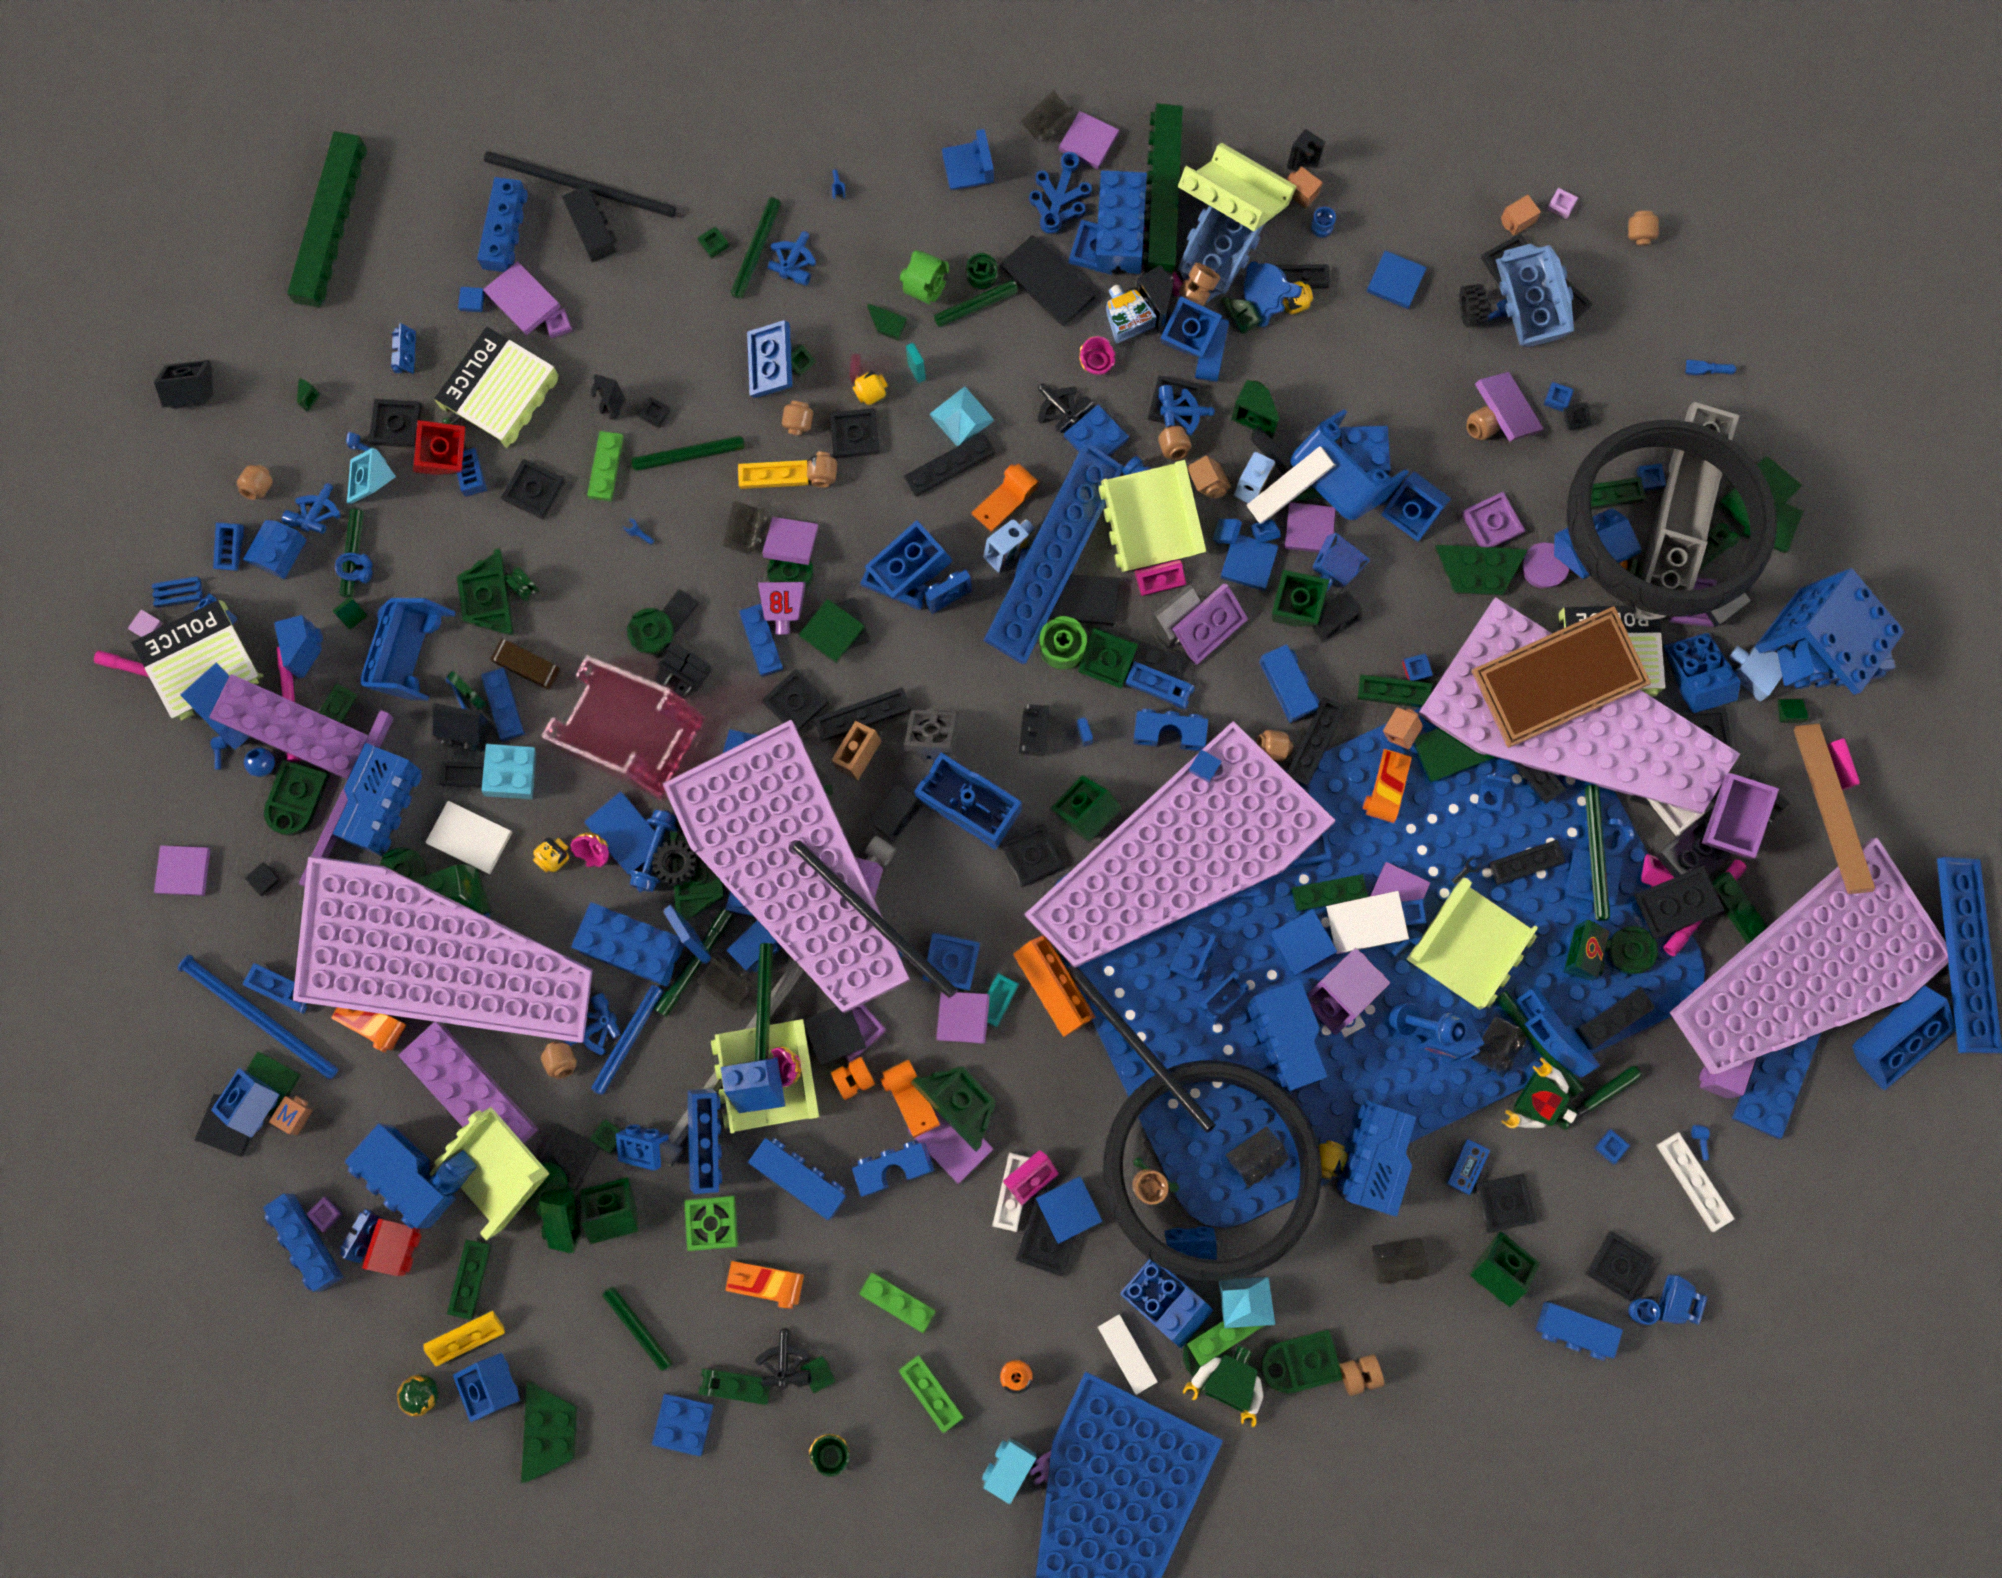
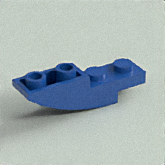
(1559, 1041)

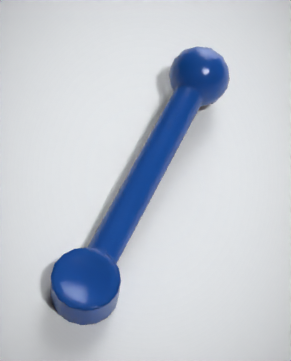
(457, 693)

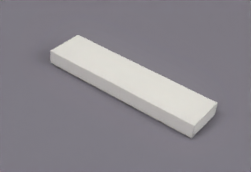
(1291, 485)
(1695, 1182)

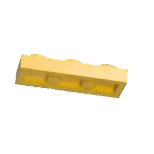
(772, 474)
(464, 1338)

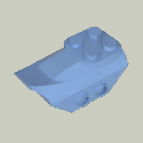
(1221, 246)
(1536, 294)

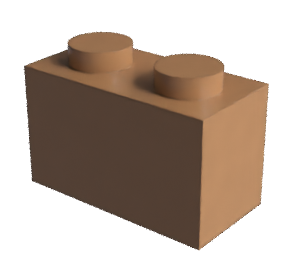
(1209, 477)
(856, 750)

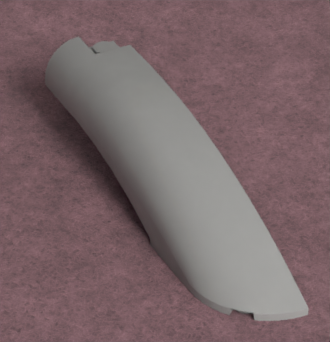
(1684, 511)

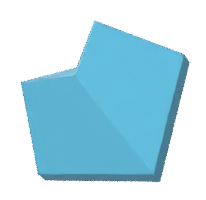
(961, 417)
(367, 475)
(1246, 1302)

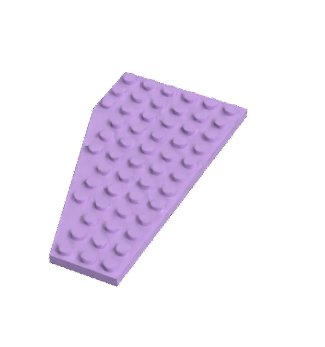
(1622, 746)
(1183, 851)
(412, 953)
(1816, 968)

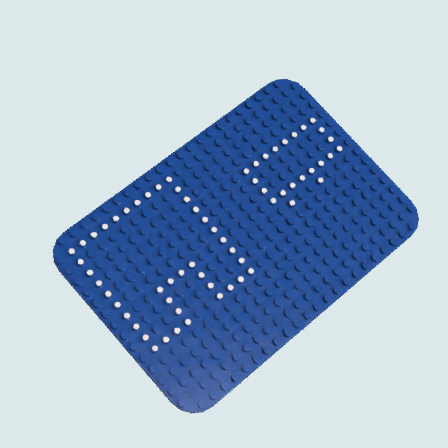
(1430, 839)

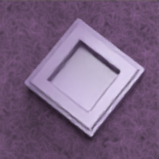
(1562, 203)
(144, 624)

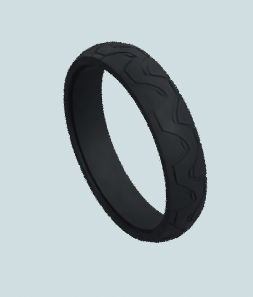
(1716, 450)
(1304, 1141)

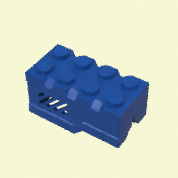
(1121, 221)
(1806, 667)
(375, 797)
(969, 801)
(628, 944)
(1289, 1033)
(1379, 1161)
(400, 1175)

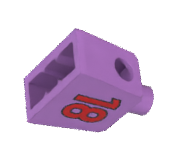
(782, 603)

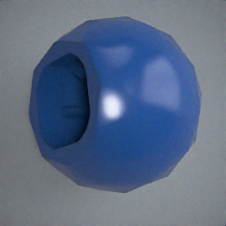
(259, 762)

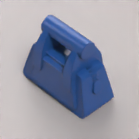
(453, 1173)
(1677, 1301)

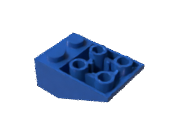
(1702, 673)
(1166, 1302)

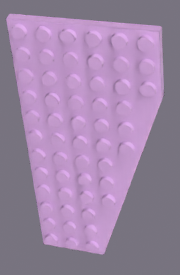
(743, 821)

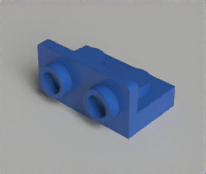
(1192, 953)
(640, 1146)

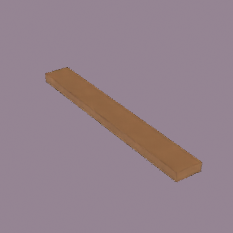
(1834, 809)

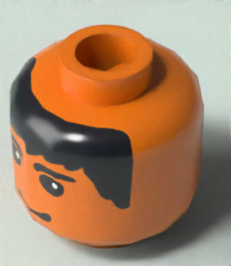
(1016, 1366)

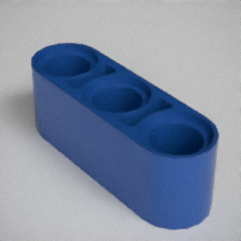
(1209, 365)

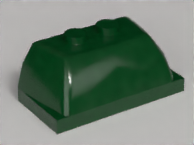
(459, 884)

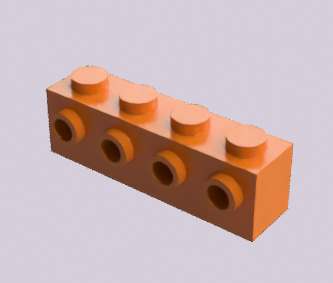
(1054, 985)

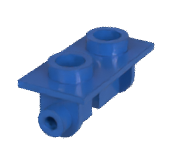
(403, 341)
(357, 1245)

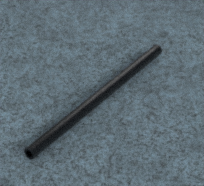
(576, 183)
(875, 919)
(1142, 1049)

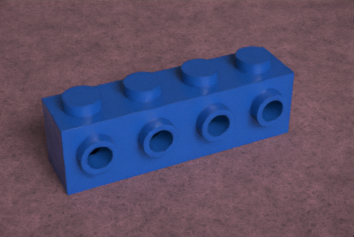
(502, 224)
(703, 1141)
(798, 1179)
(302, 1242)

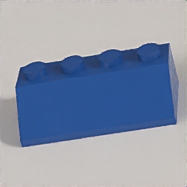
(1905, 1036)

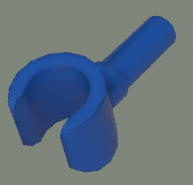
(837, 187)
(1501, 310)
(353, 442)
(635, 530)
(217, 744)
(1414, 937)
(1701, 1133)

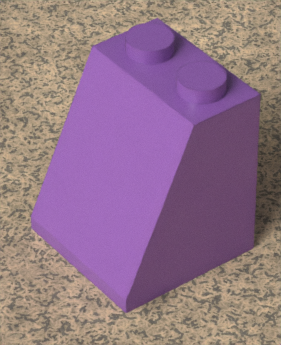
(1346, 991)

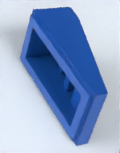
(474, 487)
(237, 538)

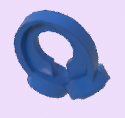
(363, 575)
(1625, 835)

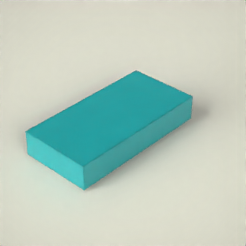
(915, 362)
(1000, 994)

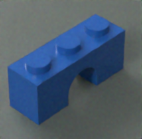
(1190, 729)
(871, 1174)

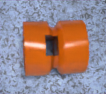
(860, 1074)

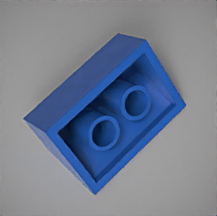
(1614, 533)

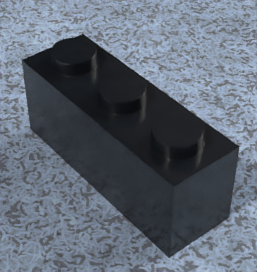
(590, 223)
(1614, 1018)

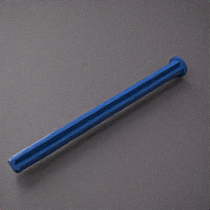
(257, 1017)

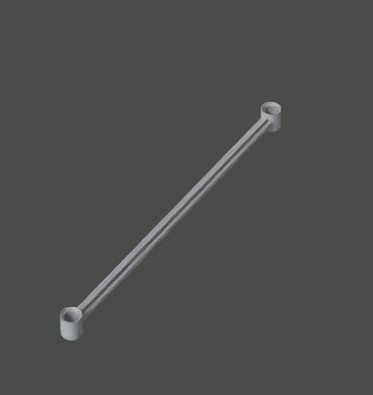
(670, 1150)

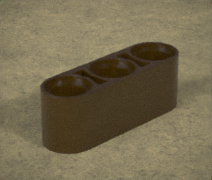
(525, 664)

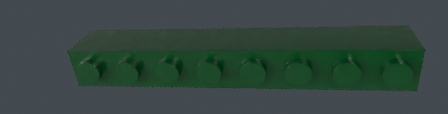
(1163, 187)
(327, 219)

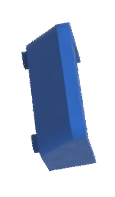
(1346, 484)
(398, 646)

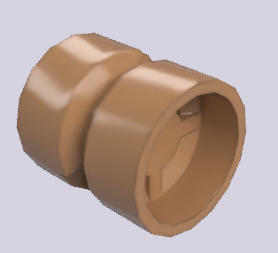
(1200, 282)
(1150, 1186)
(1353, 1378)

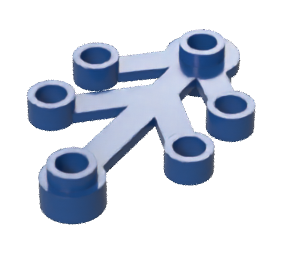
(1059, 197)

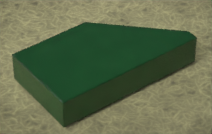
(1243, 313)
(887, 322)

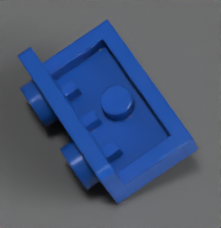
(1194, 1242)

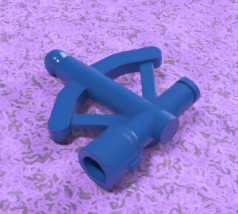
(788, 268)
(1172, 411)
(310, 521)
(605, 1022)

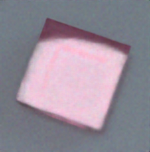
(855, 367)

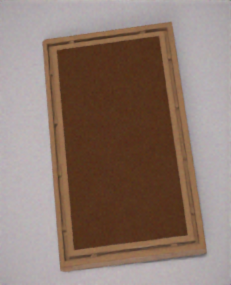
(1561, 677)

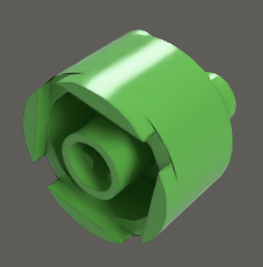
(924, 277)
(1052, 635)

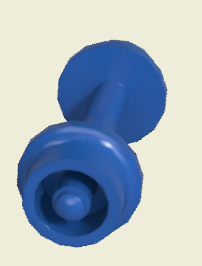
(663, 821)
(1448, 1029)

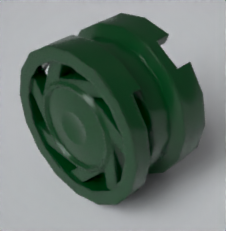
(981, 270)
(521, 584)

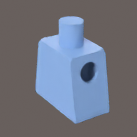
(1757, 671)

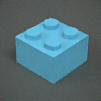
(509, 771)
(1009, 1470)

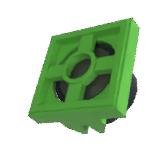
(711, 1223)

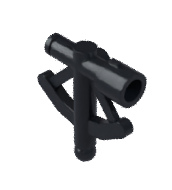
(1069, 415)
(784, 1376)

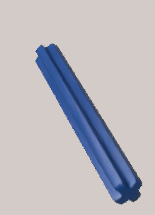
(627, 1040)

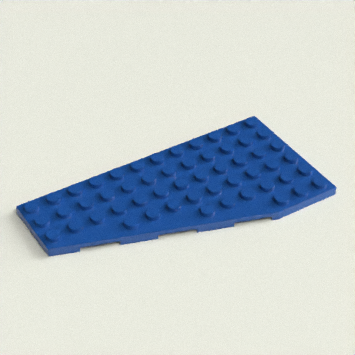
(1119, 1485)

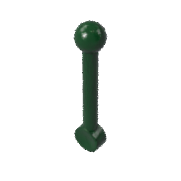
(1138, 1162)

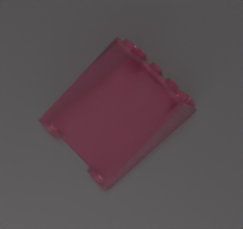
(627, 727)

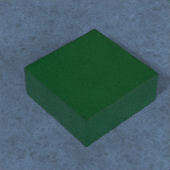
(713, 242)
(606, 1136)

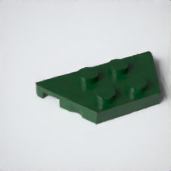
(1479, 568)
(485, 595)
(702, 889)
(959, 1102)
(548, 1432)

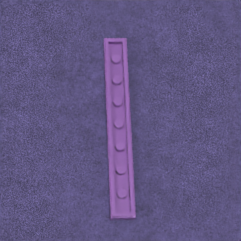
(327, 837)

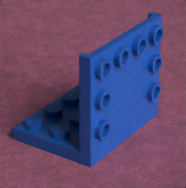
(1841, 624)

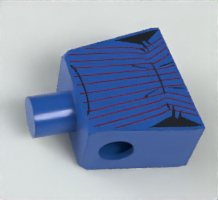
(1339, 561)

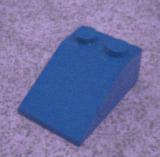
(908, 561)
(203, 696)

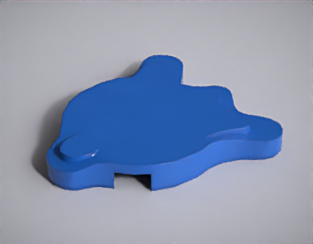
(1267, 288)

